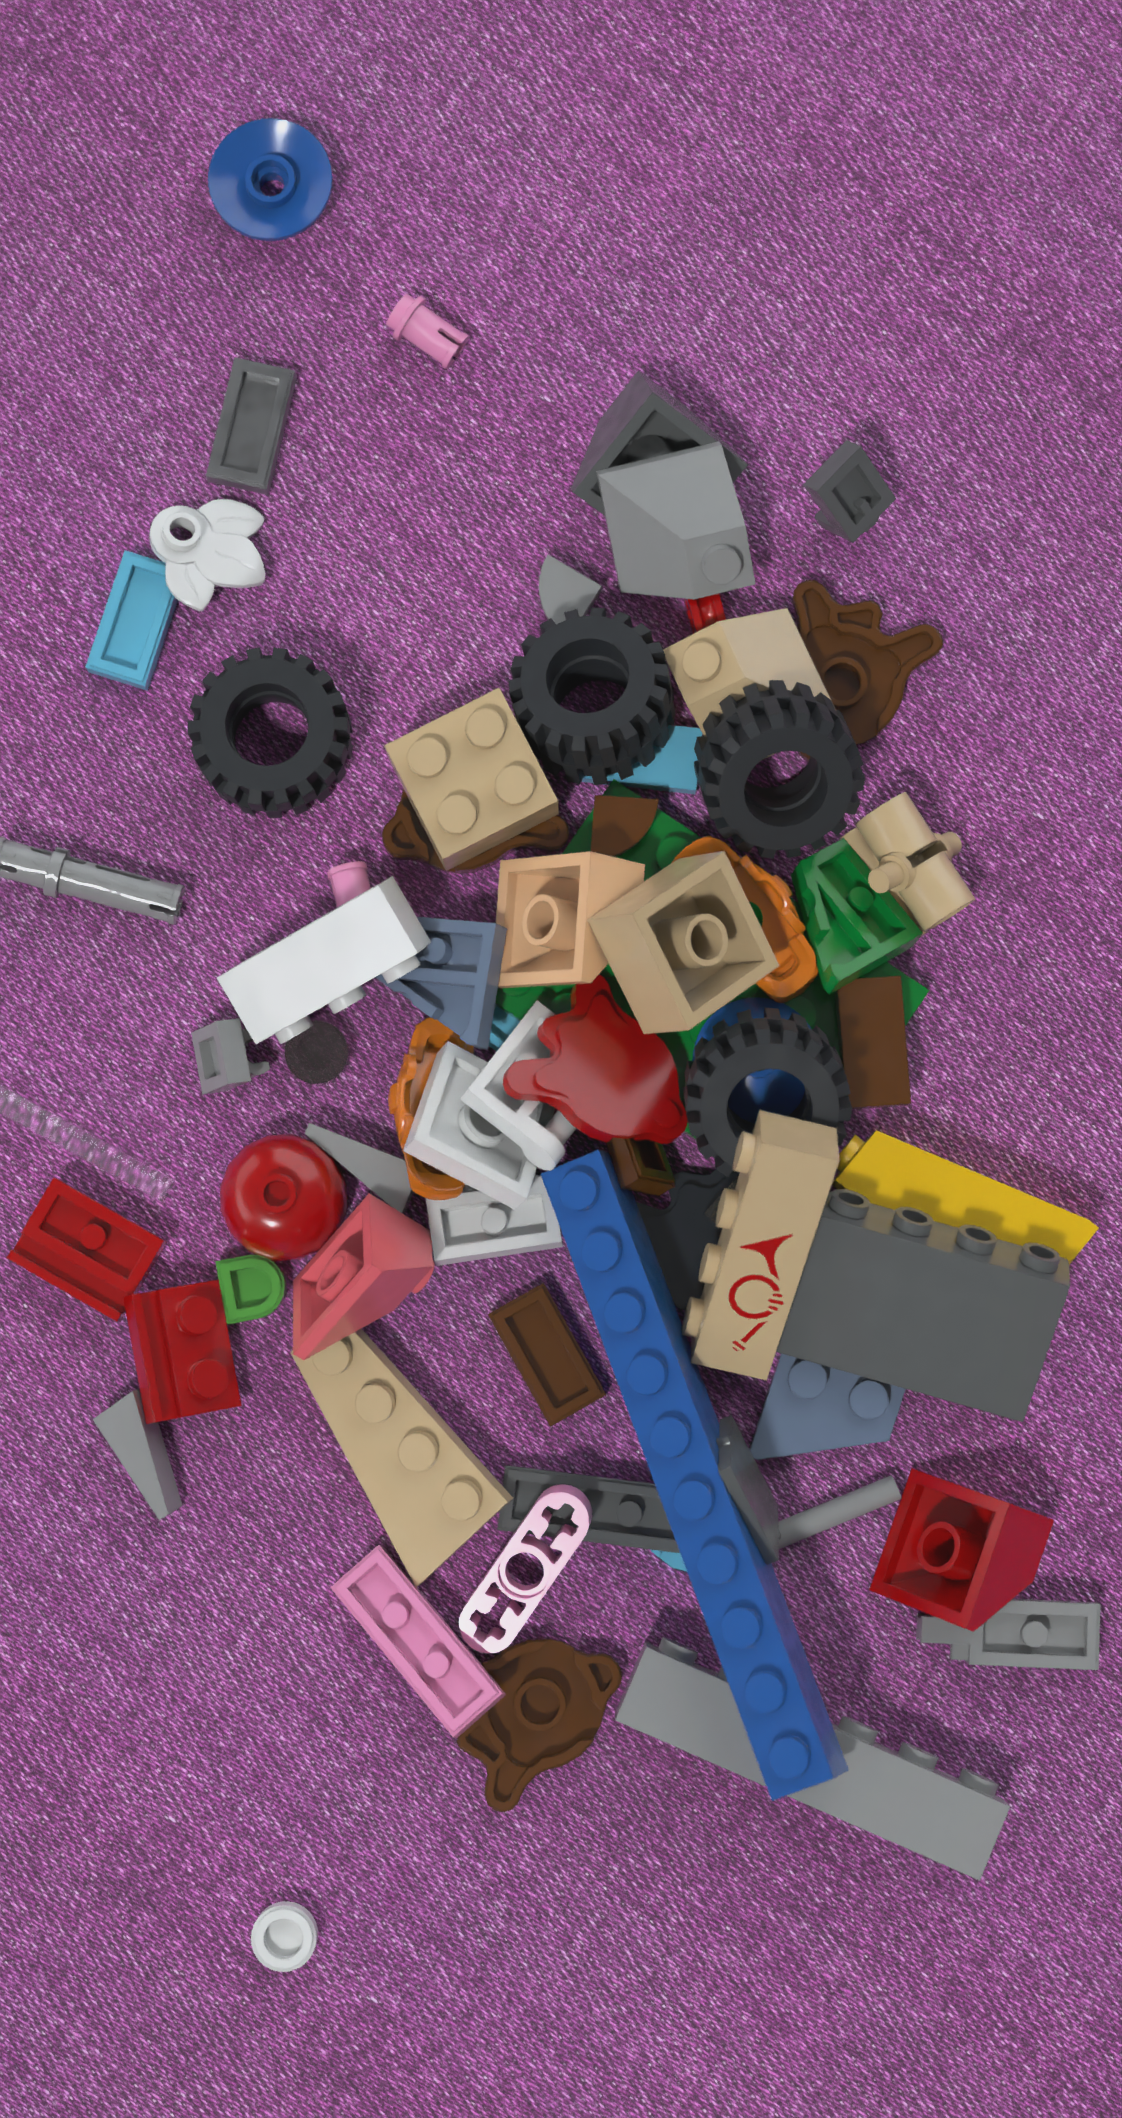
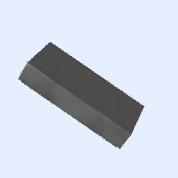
(251, 426)

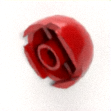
(283, 1197)

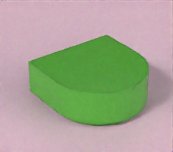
(250, 1287)

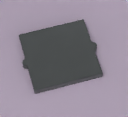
(748, 1489)

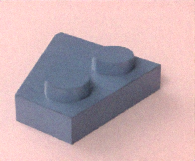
(457, 976)
(821, 1410)

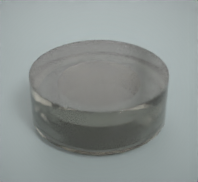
(318, 1054)

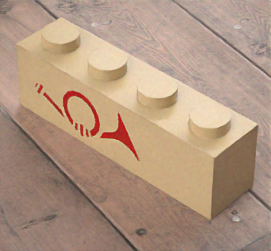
(762, 1243)

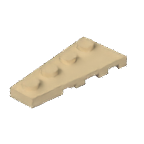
(405, 1456)

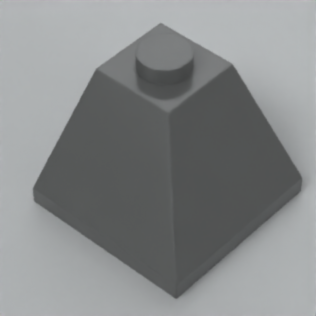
(640, 426)

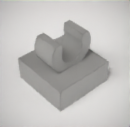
(223, 1056)

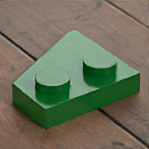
(846, 919)

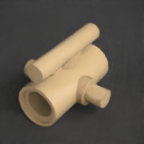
(911, 862)

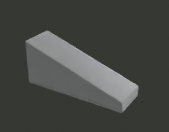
(376, 1169)
(141, 1452)

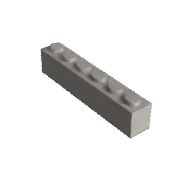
(882, 1791)

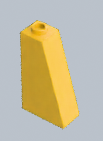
(907, 1176)

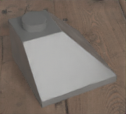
(676, 525)

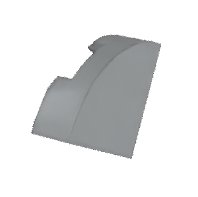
(565, 590)

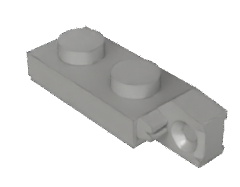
(1024, 1635)

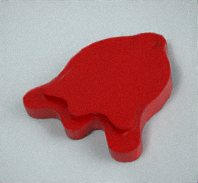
(603, 1072)

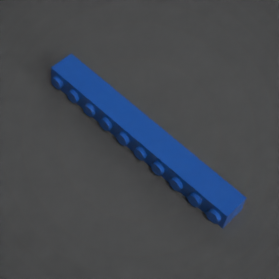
(679, 1442)

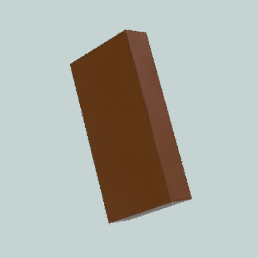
(873, 1042)
(546, 1354)

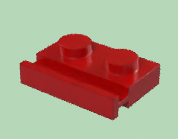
(86, 1249)
(182, 1351)

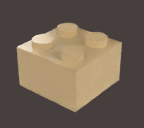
(472, 779)
(683, 943)

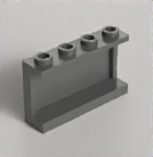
(926, 1305)

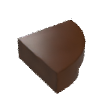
(620, 823)

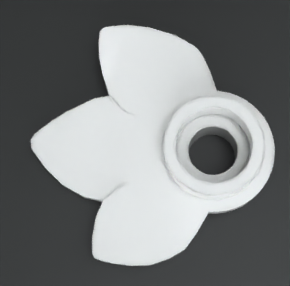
(215, 553)

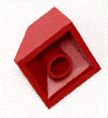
(958, 1551)

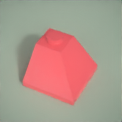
(359, 1275)

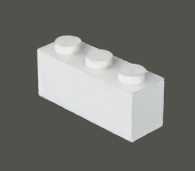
(326, 963)

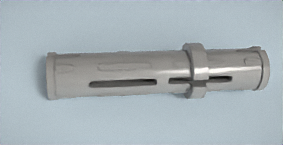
(60, 873)

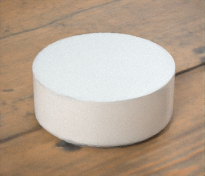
(284, 1936)

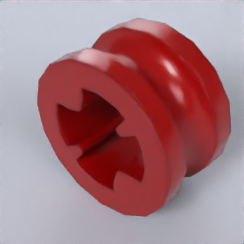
(704, 612)

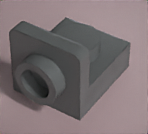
(849, 492)

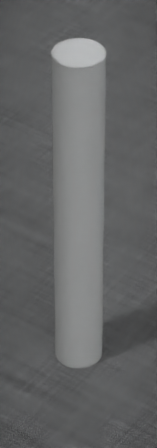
(838, 1511)

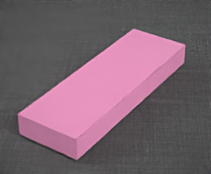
(418, 1641)

